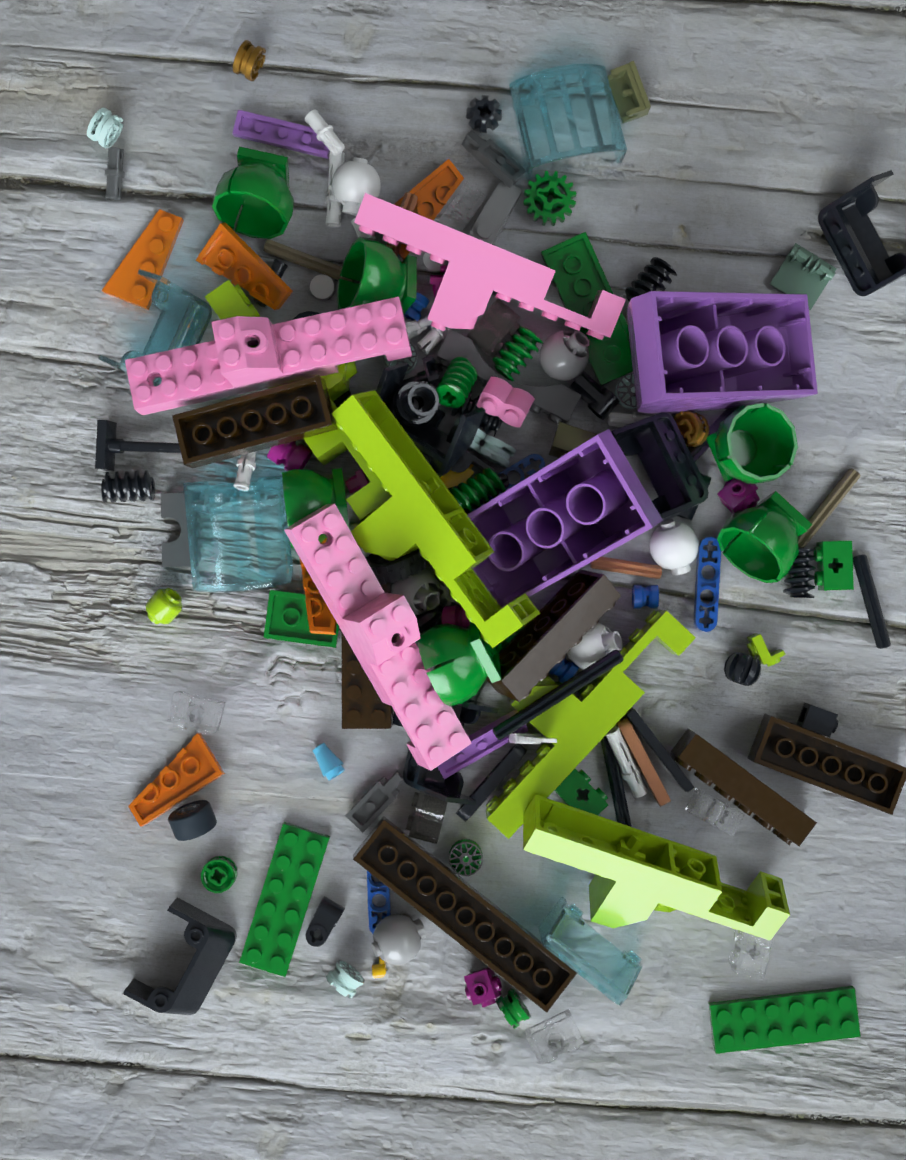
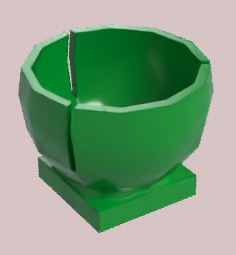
(261, 188)
(379, 275)
(754, 444)
(309, 491)
(764, 538)
(463, 659)

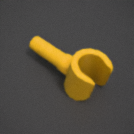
(379, 970)

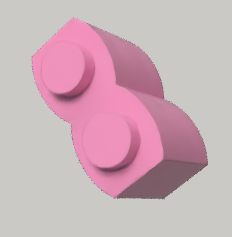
(505, 401)

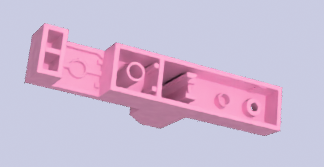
(477, 271)
(283, 354)
(380, 633)

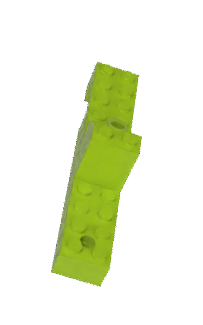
(231, 302)
(424, 517)
(579, 722)
(644, 869)

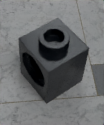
(818, 720)

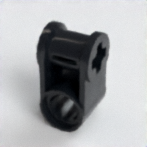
(325, 919)

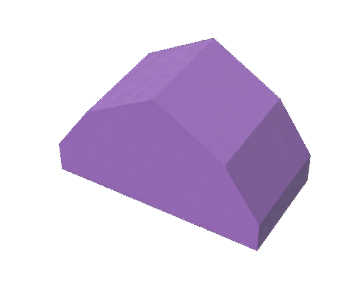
(719, 350)
(562, 519)

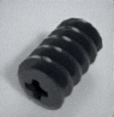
(651, 278)
(491, 422)
(127, 487)
(799, 575)

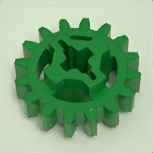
(540, 195)

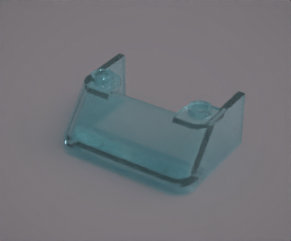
(179, 324)
(589, 952)

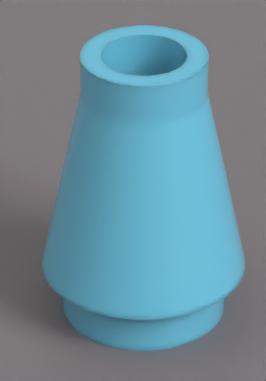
(328, 762)

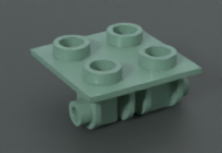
(803, 274)

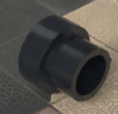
(404, 409)

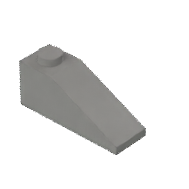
(496, 213)

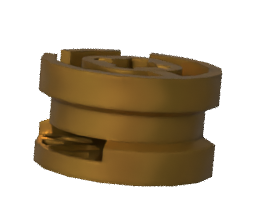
(249, 60)
(692, 427)

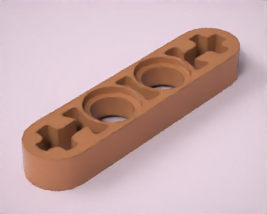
(643, 761)

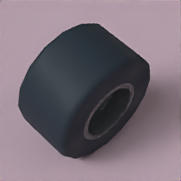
(192, 820)

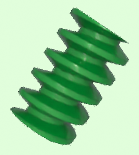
(516, 352)
(456, 383)
(478, 489)

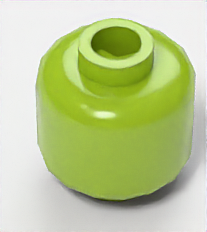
(164, 606)

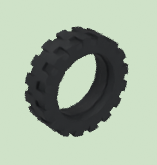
(400, 568)

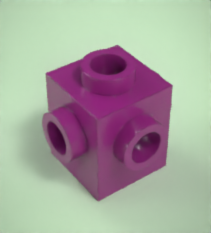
(738, 495)
(483, 987)

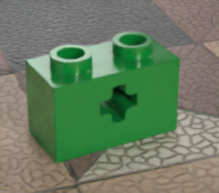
(837, 578)
(580, 780)

